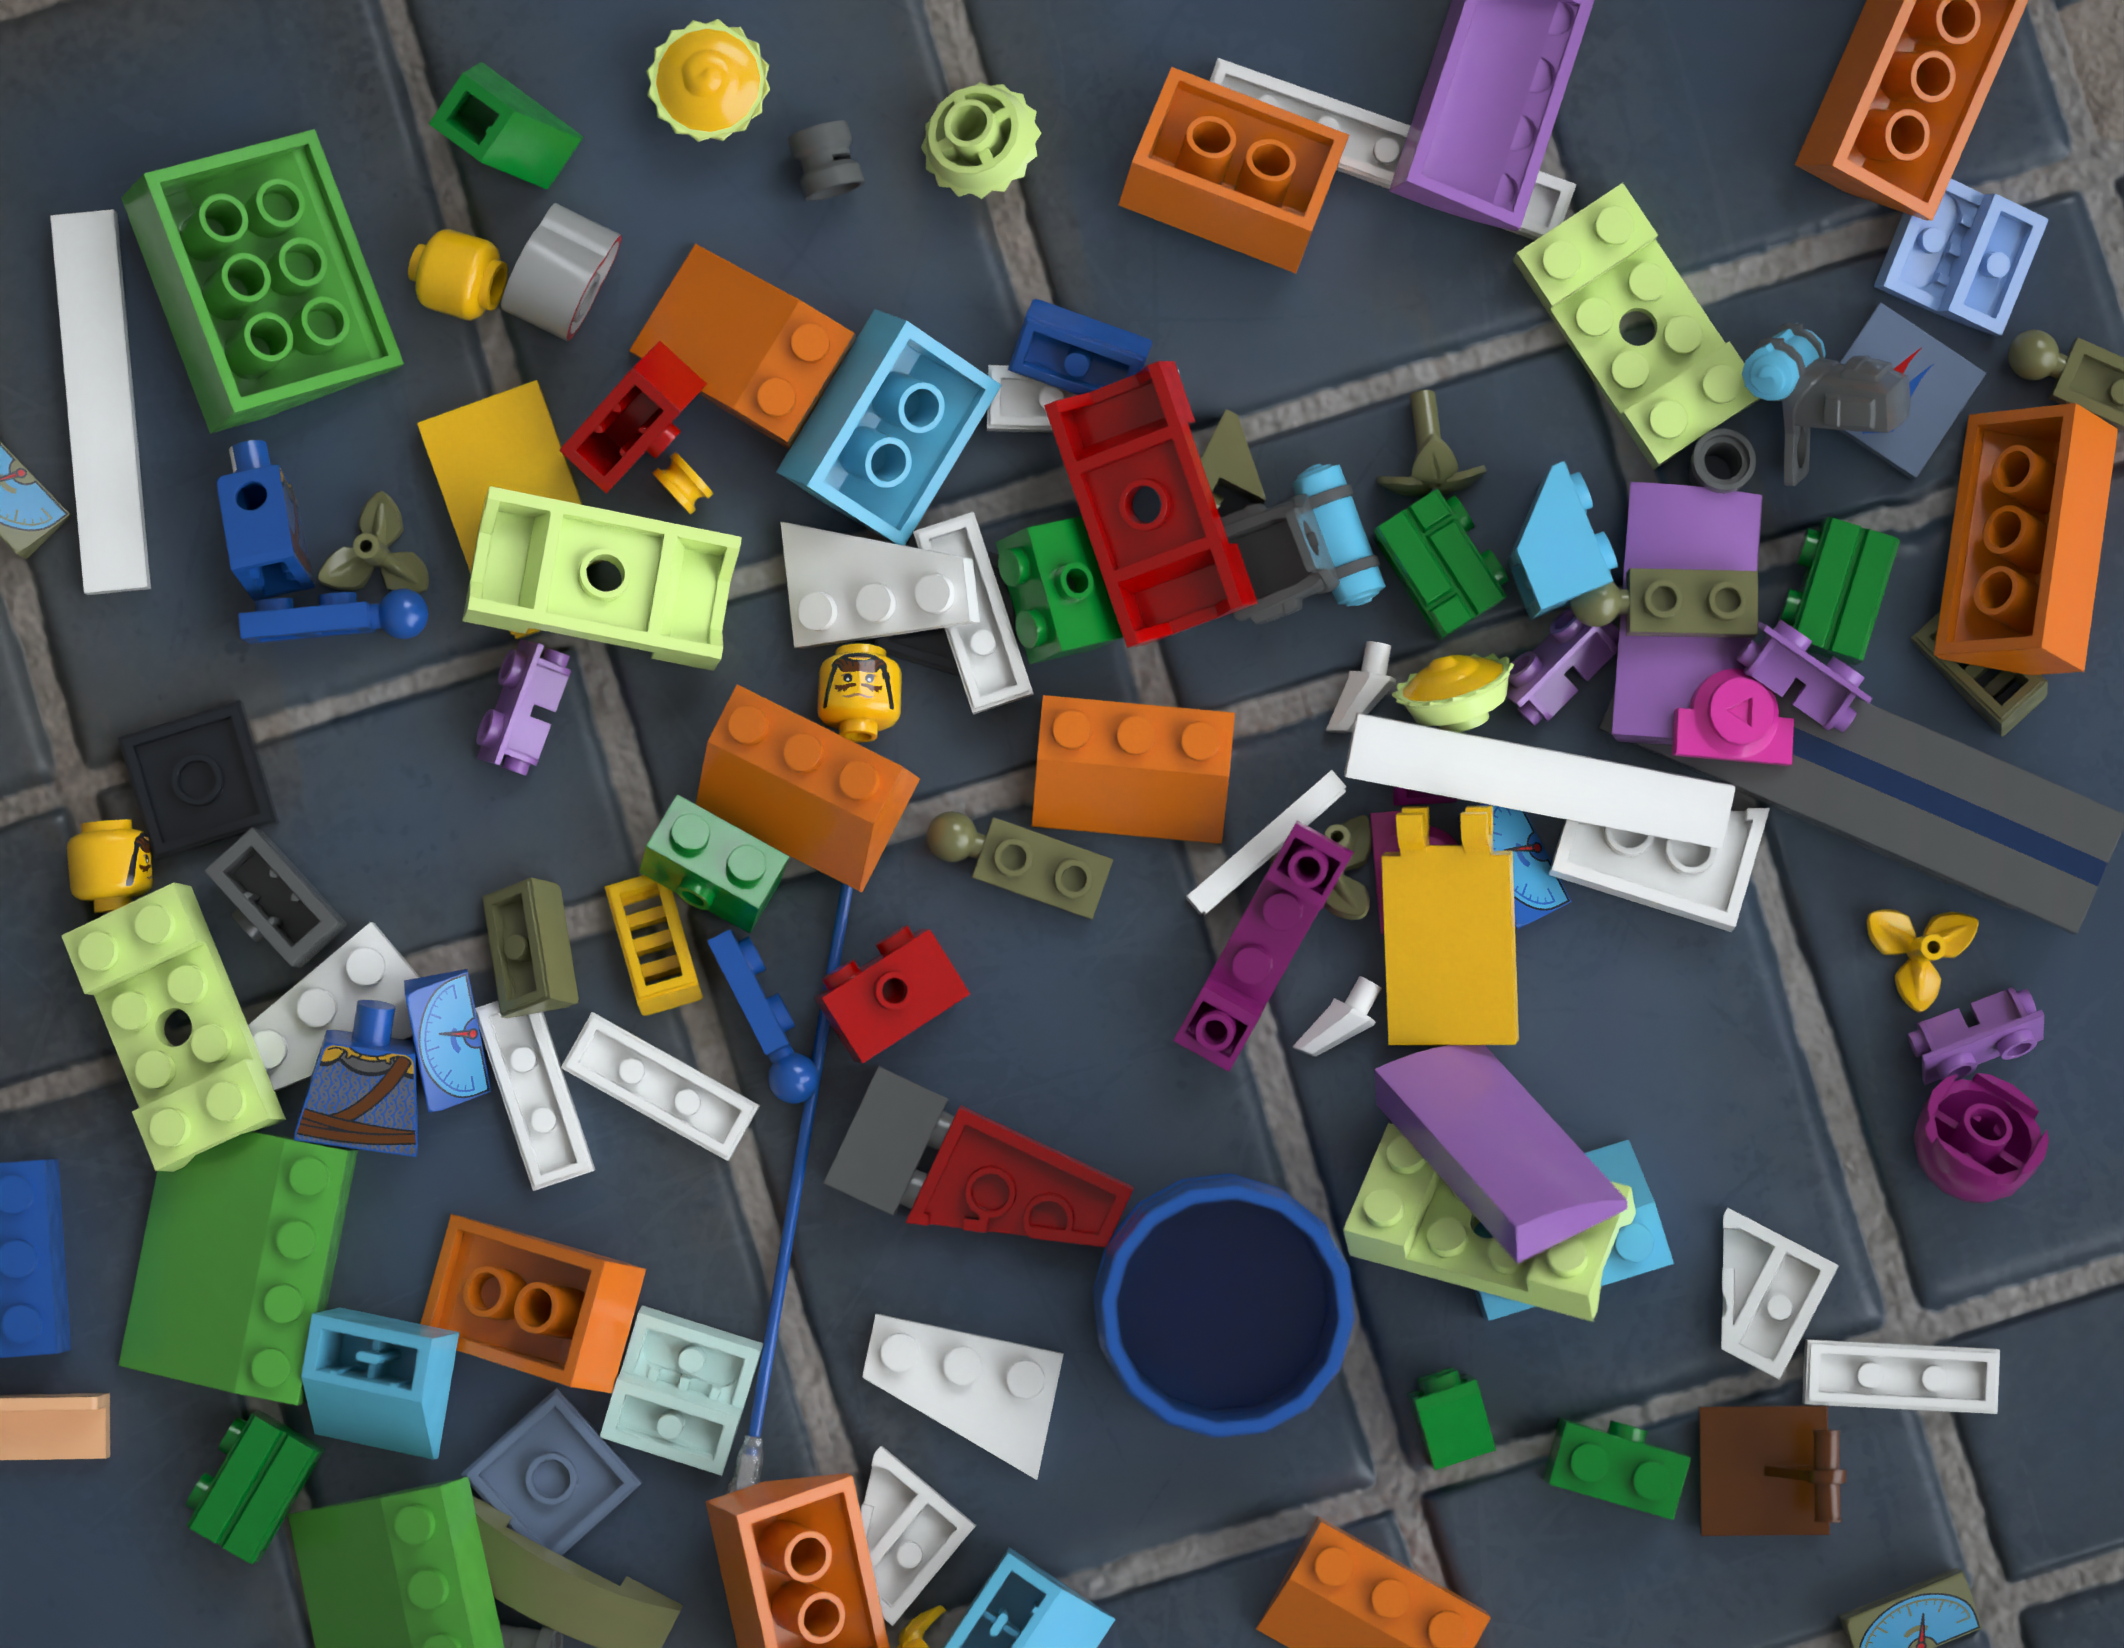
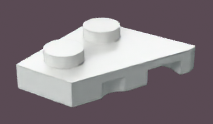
(1767, 1293)
(907, 1532)

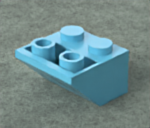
(1556, 547)
(378, 1380)
(1028, 1610)

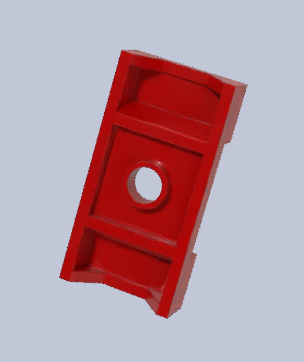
(1180, 564)

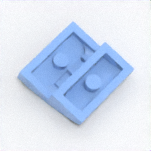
(1965, 259)

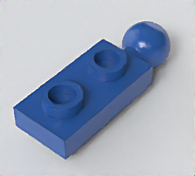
(399, 614)
(792, 1075)

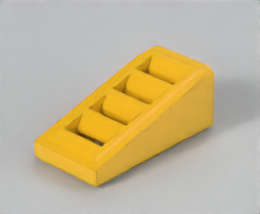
(670, 992)

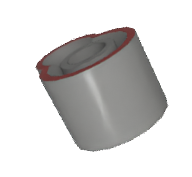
(560, 272)

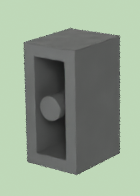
(888, 1142)

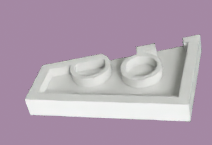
(871, 588)
(1664, 872)
(326, 999)
(970, 1383)

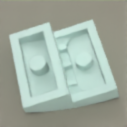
(681, 1390)

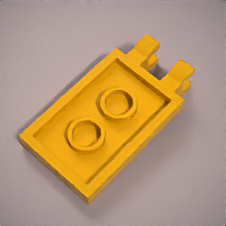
(497, 444)
(1449, 935)

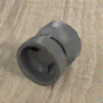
(826, 160)

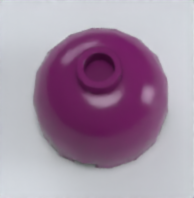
(1979, 1138)

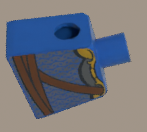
(263, 525)
(363, 1087)

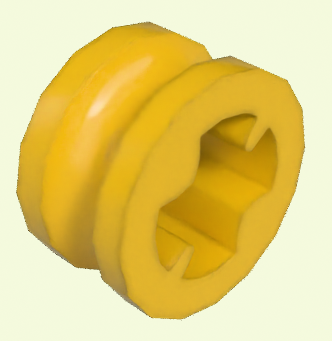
(682, 483)

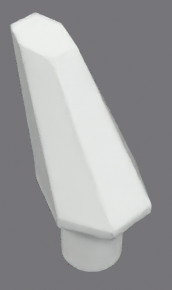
(1363, 688)
(1341, 1020)

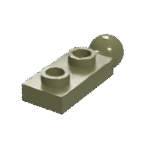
(2083, 376)
(1676, 603)
(1023, 861)

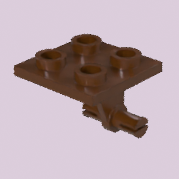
(1768, 1470)

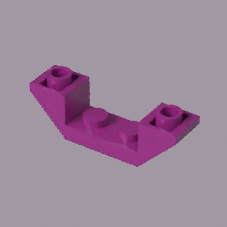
(1262, 945)

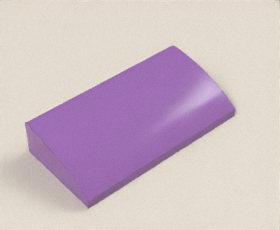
(1490, 107)
(1678, 530)
(1495, 1147)

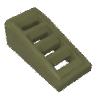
(2001, 718)

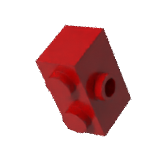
(634, 418)
(890, 993)

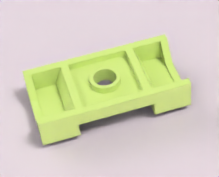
(1611, 265)
(534, 576)
(141, 970)
(1421, 1226)

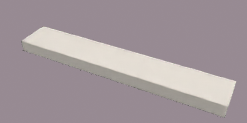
(1378, 141)
(100, 402)
(1539, 780)

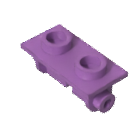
(1538, 675)
(525, 683)
(1826, 688)
(2005, 1028)

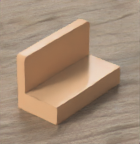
(54, 1426)

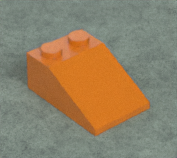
(750, 343)
(534, 1303)

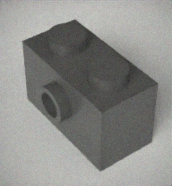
(275, 899)

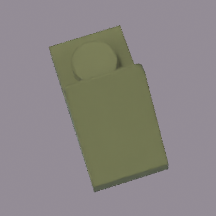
(1230, 463)

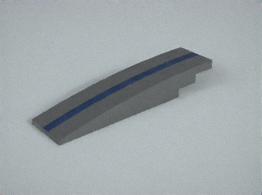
(1933, 808)

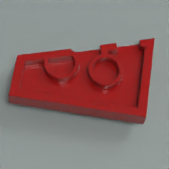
(1016, 1186)

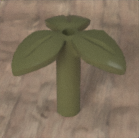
(1435, 461)
(379, 528)
(1349, 897)

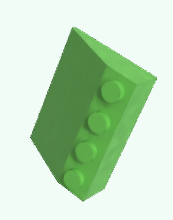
(260, 279)
(238, 1264)
(397, 1571)

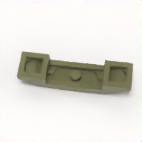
(569, 1595)

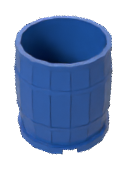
(1223, 1305)

